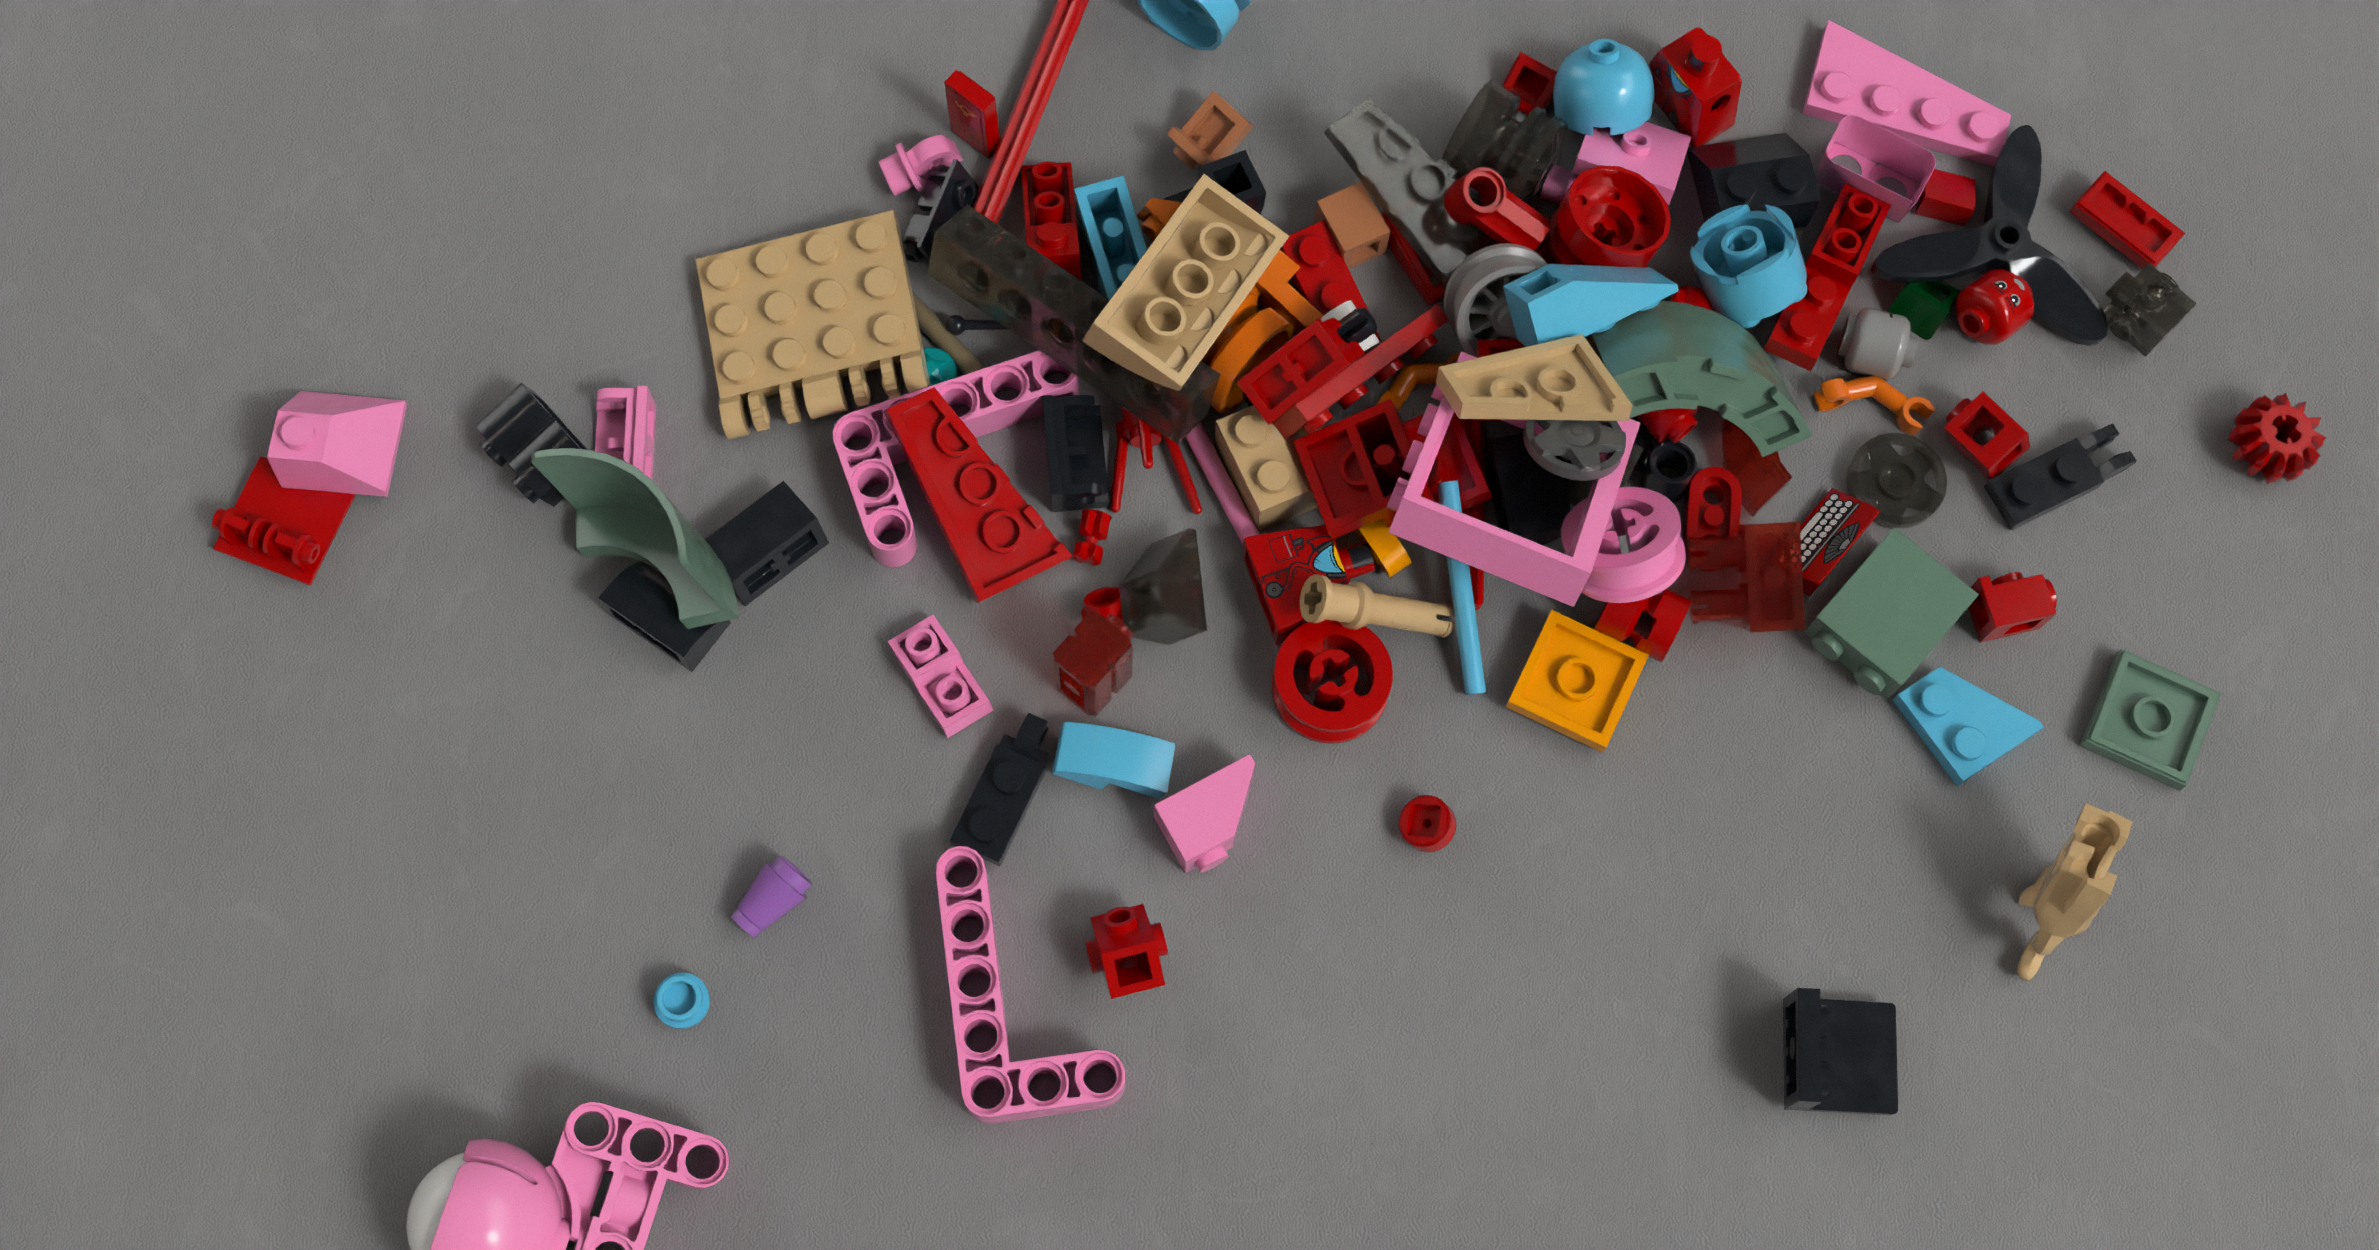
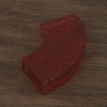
(1759, 476)

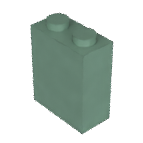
(1890, 614)

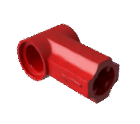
(1501, 212)

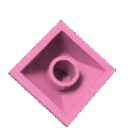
(337, 443)

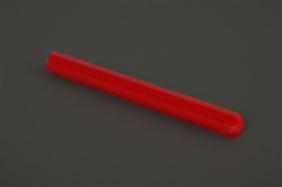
(1028, 108)

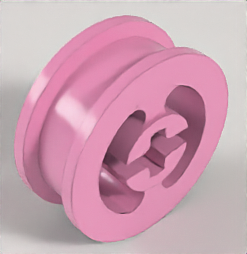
(1653, 545)

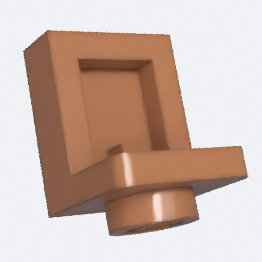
(1210, 132)

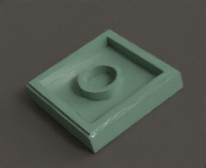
(2150, 719)

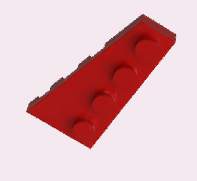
(980, 513)

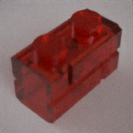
(1094, 662)

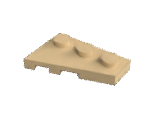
(1535, 383)

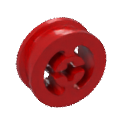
(1339, 711)

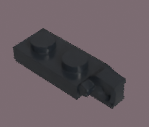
(1004, 792)

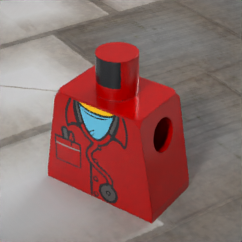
(1696, 86)
(1286, 559)

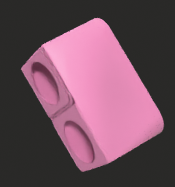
(1874, 144)

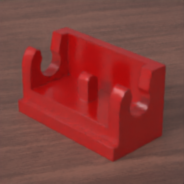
(1299, 368)

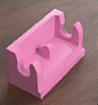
(627, 426)

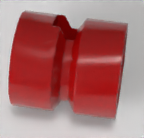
(1654, 638)

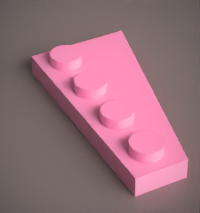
(1899, 96)

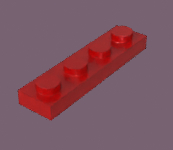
(1349, 384)

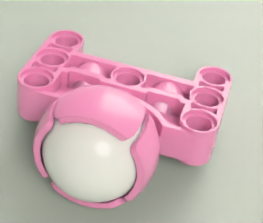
(509, 1201)

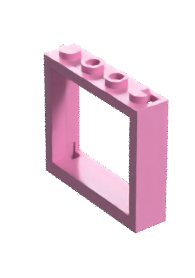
(1491, 547)

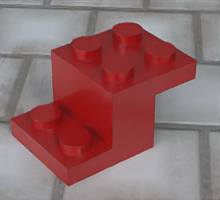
(1362, 456)

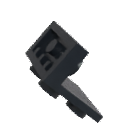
(1839, 1055)

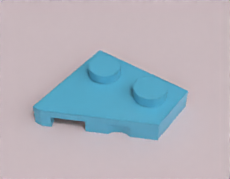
(1963, 723)

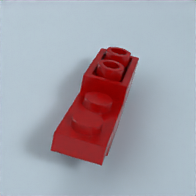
(1830, 275)

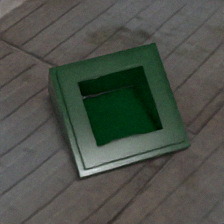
(1925, 305)

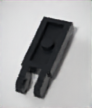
(2055, 478)

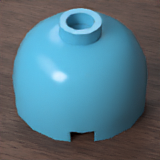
(1603, 88)

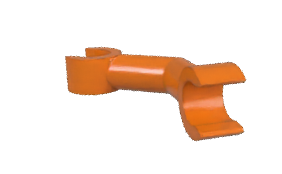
(1410, 377)
(1839, 392)

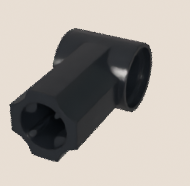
(1668, 455)

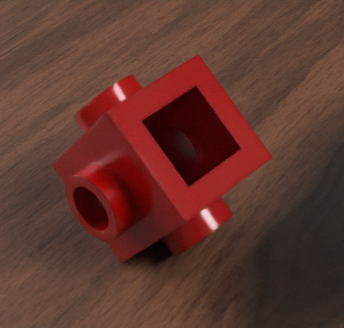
(1127, 950)

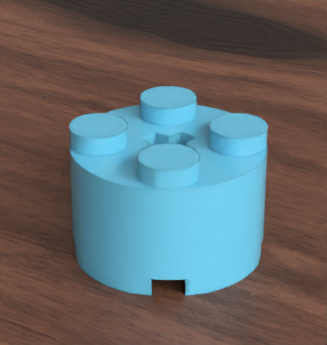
(1749, 263)

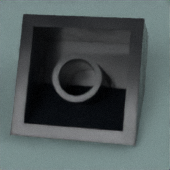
(1755, 173)

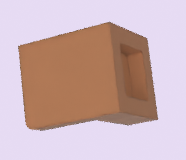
(1354, 224)

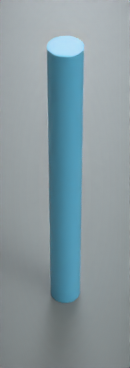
(1463, 605)

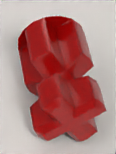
(1094, 528)

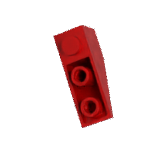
(1051, 213)

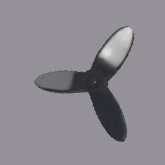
(2005, 243)

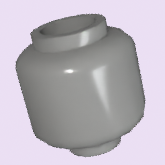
(1877, 343)

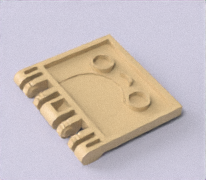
(807, 317)

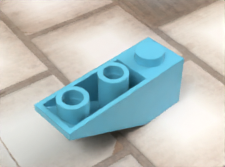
(1580, 299)

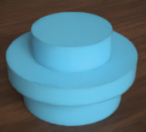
(681, 1000)

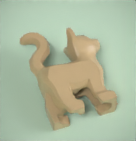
(2074, 885)

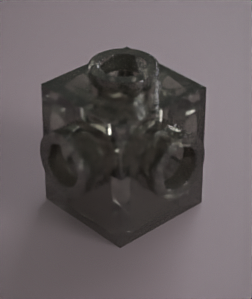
(2146, 308)

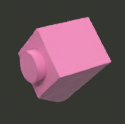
(1206, 816)

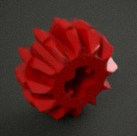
(2276, 438)

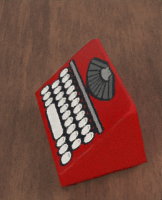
(1830, 534)

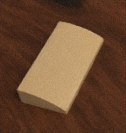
(1186, 286)

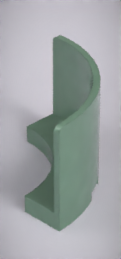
(1698, 357)
(631, 517)

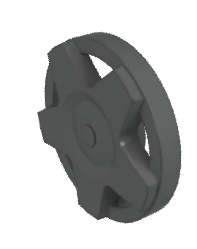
(1576, 442)

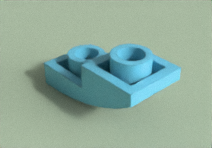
(1113, 756)

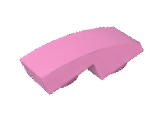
(940, 676)

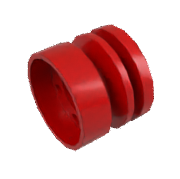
(1607, 221)

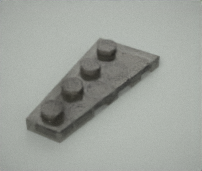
(1407, 187)

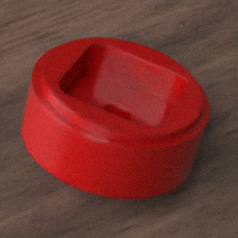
(1427, 823)

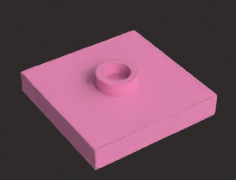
(1648, 150)

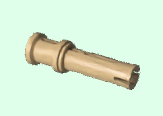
(1358, 605)

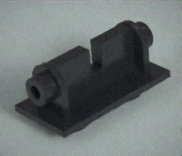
(944, 196)

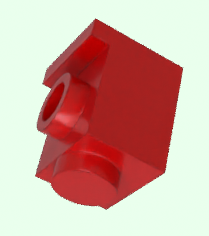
(1980, 415)
(2011, 605)

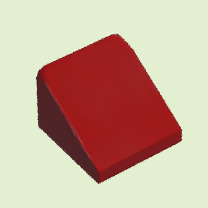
(1532, 82)
(1947, 198)

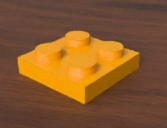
(1577, 681)

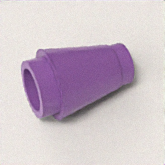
(772, 895)

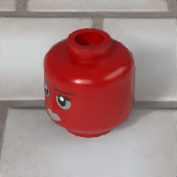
(1996, 306)

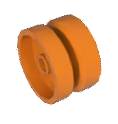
(1241, 347)

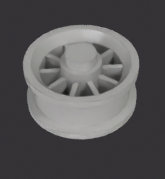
(1476, 294)

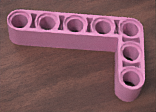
(985, 416)
(989, 1011)

